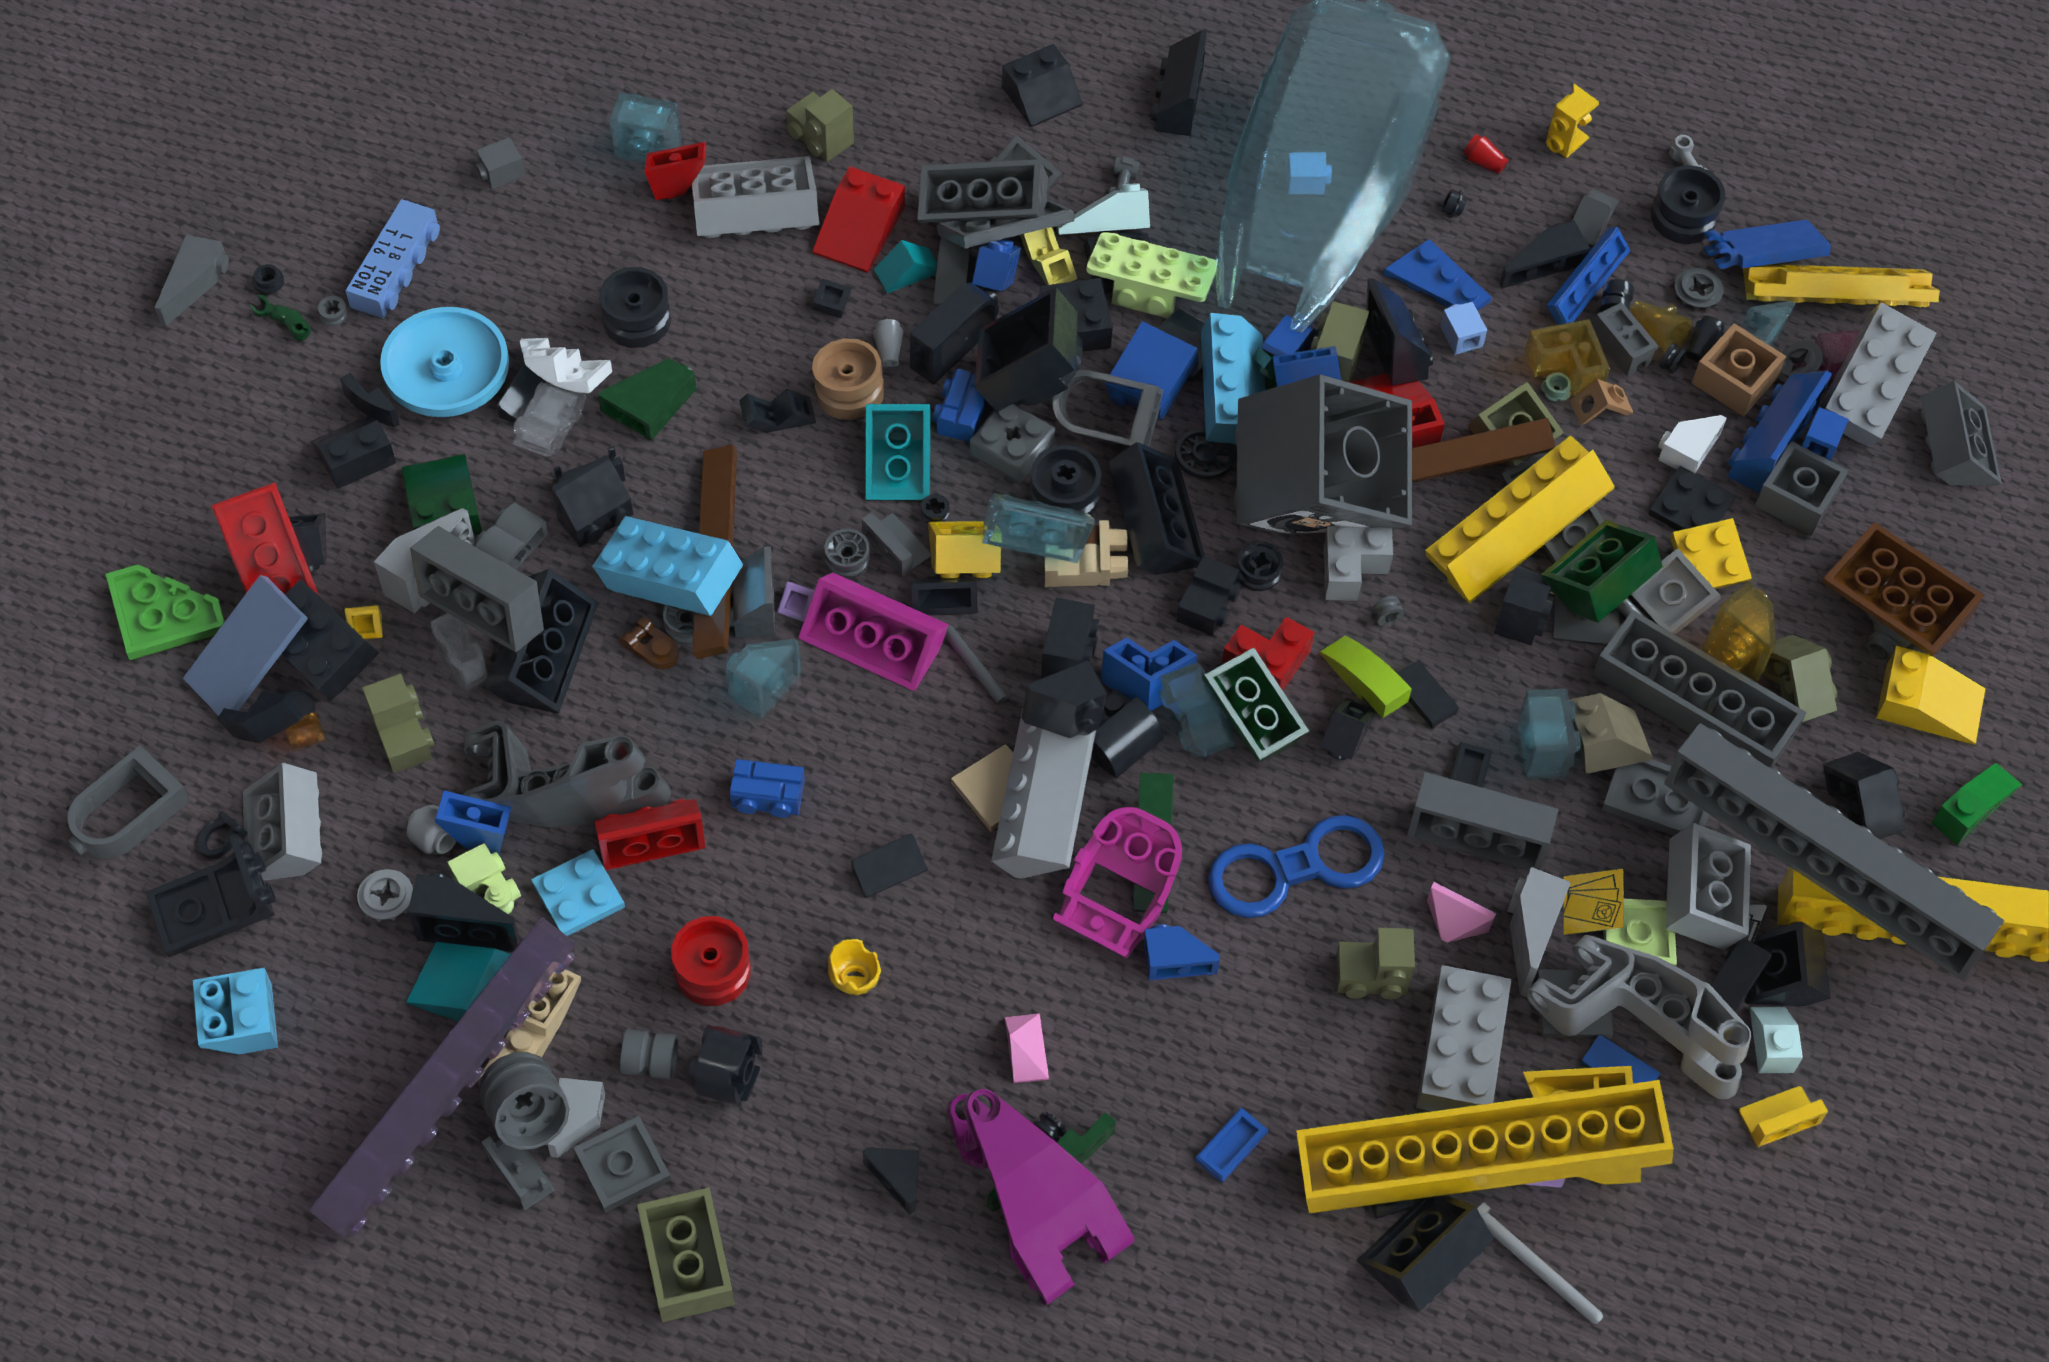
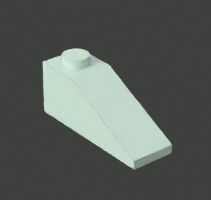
(1115, 211)

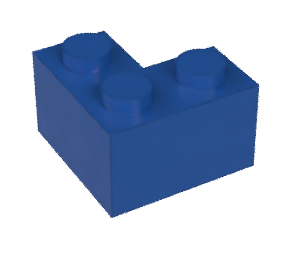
(1138, 671)

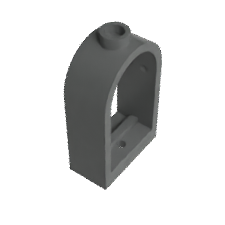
(1145, 416)
(135, 763)

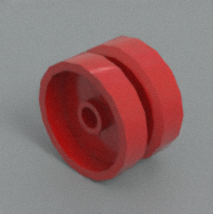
(711, 960)

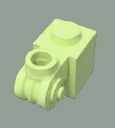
(482, 874)

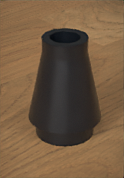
(1704, 337)

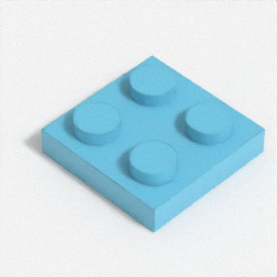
(578, 893)

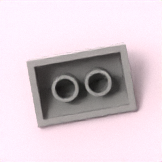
(284, 821)

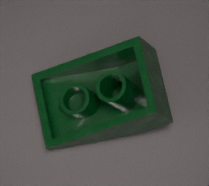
(439, 489)

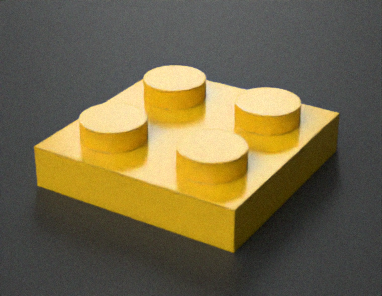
(1714, 552)

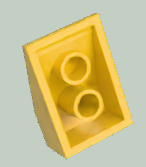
(1930, 696)

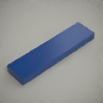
(1588, 277)

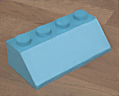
(1228, 372)

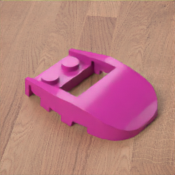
(1136, 849)

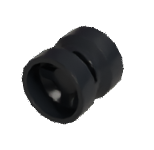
(1615, 292)

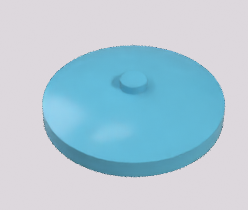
(444, 361)

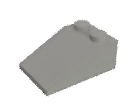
(1535, 912)

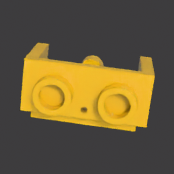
(1567, 114)

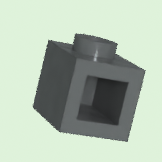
(499, 163)

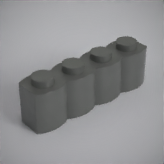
(513, 535)

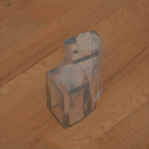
(548, 419)

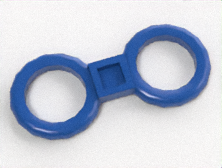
(1296, 866)

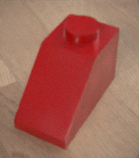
(674, 169)

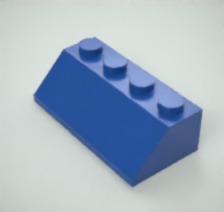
(1777, 427)

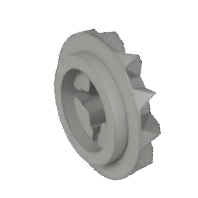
(377, 884)

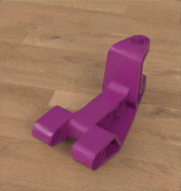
(1040, 1189)

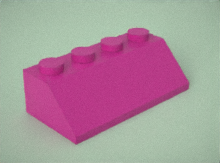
(872, 630)

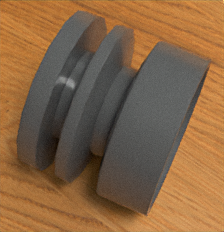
(523, 1100)

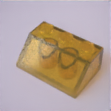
(1743, 632)

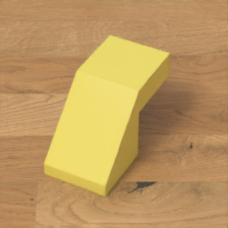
(1050, 261)

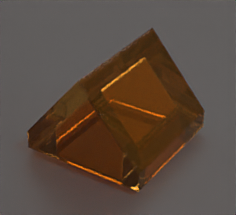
(305, 732)

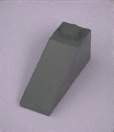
(192, 275)

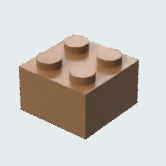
(1738, 369)

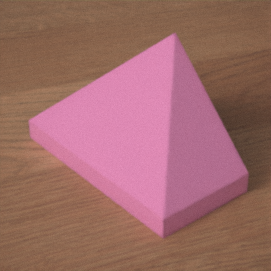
(1456, 915)
(1026, 1048)

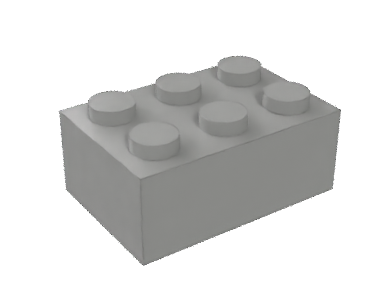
(1708, 886)

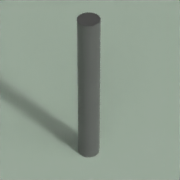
(975, 666)

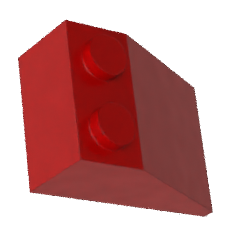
(860, 219)

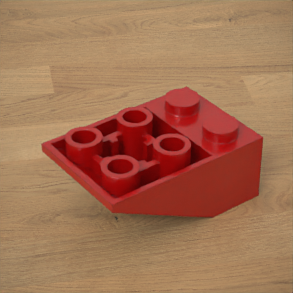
(1426, 418)

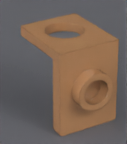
(1604, 396)

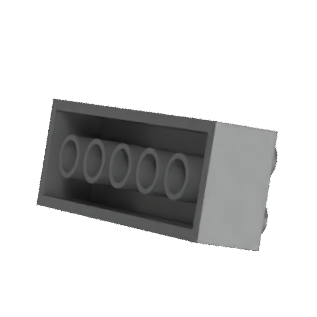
(1696, 689)

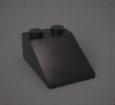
(455, 915)

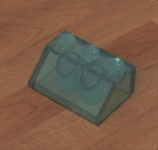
(1036, 528)

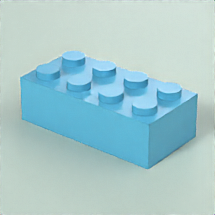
(668, 565)

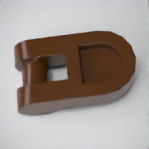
(659, 652)

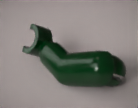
(291, 318)

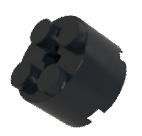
(726, 1065)

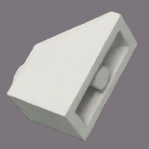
(1690, 442)

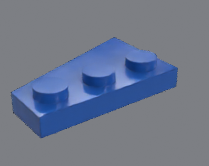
(1438, 276)

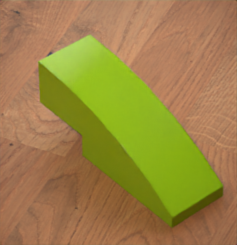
(1367, 675)

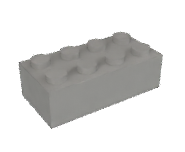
(1877, 372)
(1463, 1040)

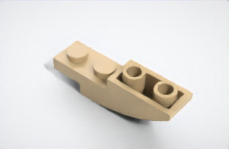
(544, 1018)

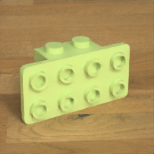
(1150, 274)

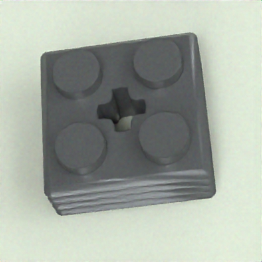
(1027, 435)

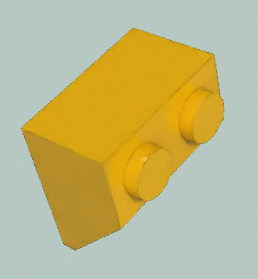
(959, 549)

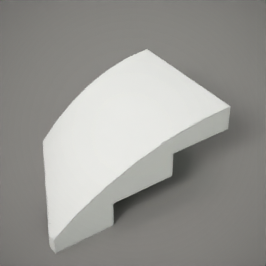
(563, 366)

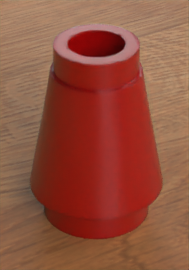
(1485, 154)

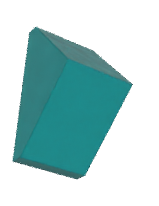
(905, 265)

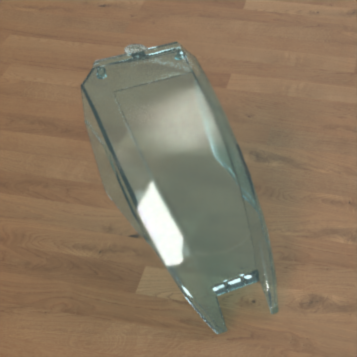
(1329, 147)

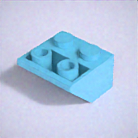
(235, 1012)

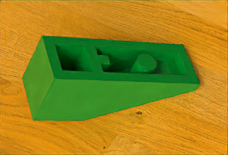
(1975, 803)

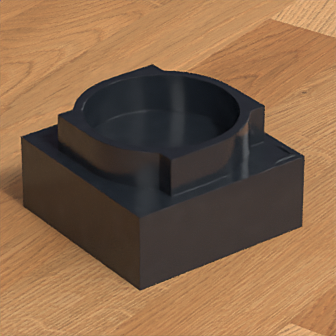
(1029, 352)

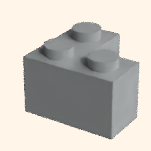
(1353, 552)

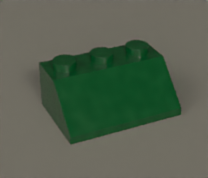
(1603, 569)
(1256, 705)

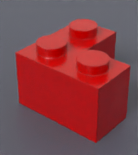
(1281, 653)

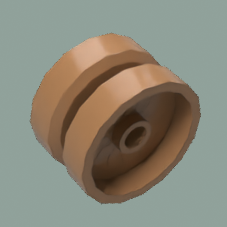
(847, 378)

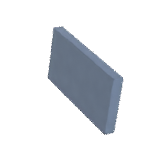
(245, 647)

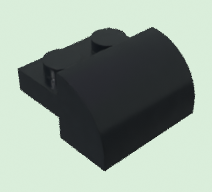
(1125, 733)

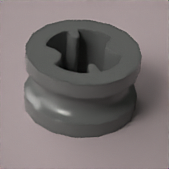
(332, 319)
(1388, 610)

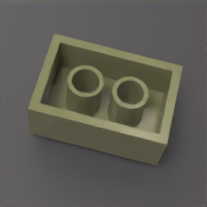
(686, 1254)

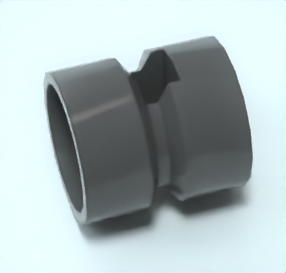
(649, 1054)

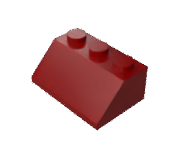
(650, 833)

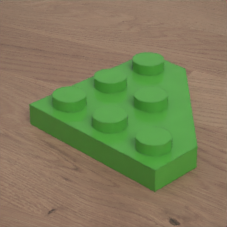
(160, 611)

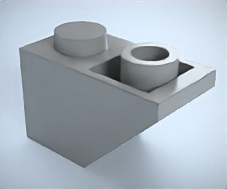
(585, 1113)

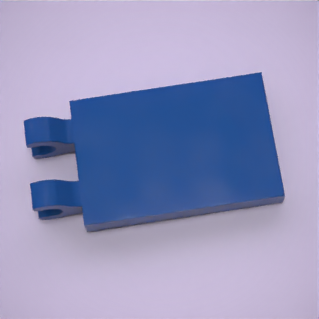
(1767, 244)

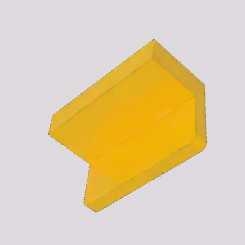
(1782, 1115)

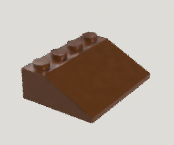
(1904, 589)

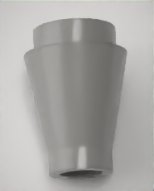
(888, 341)

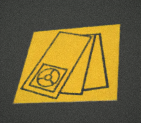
(1594, 902)

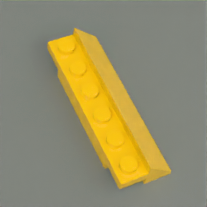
(1840, 285)
(1520, 518)

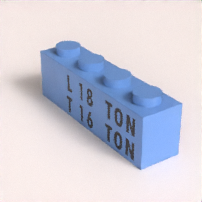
(393, 259)

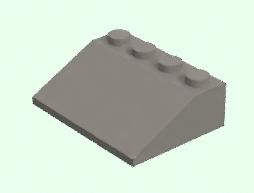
(755, 197)

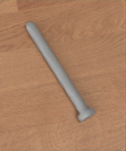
(1539, 1267)

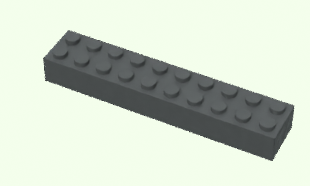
(1833, 851)

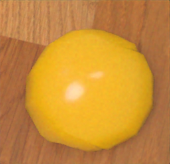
(850, 957)

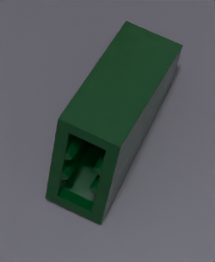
(649, 397)

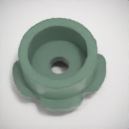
(1560, 381)

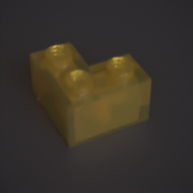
(1569, 349)

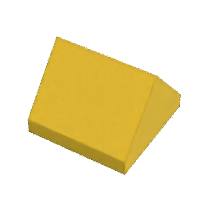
(365, 620)

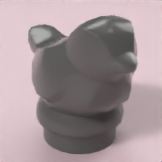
(1884, 640)

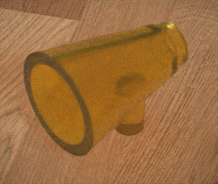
(1662, 324)

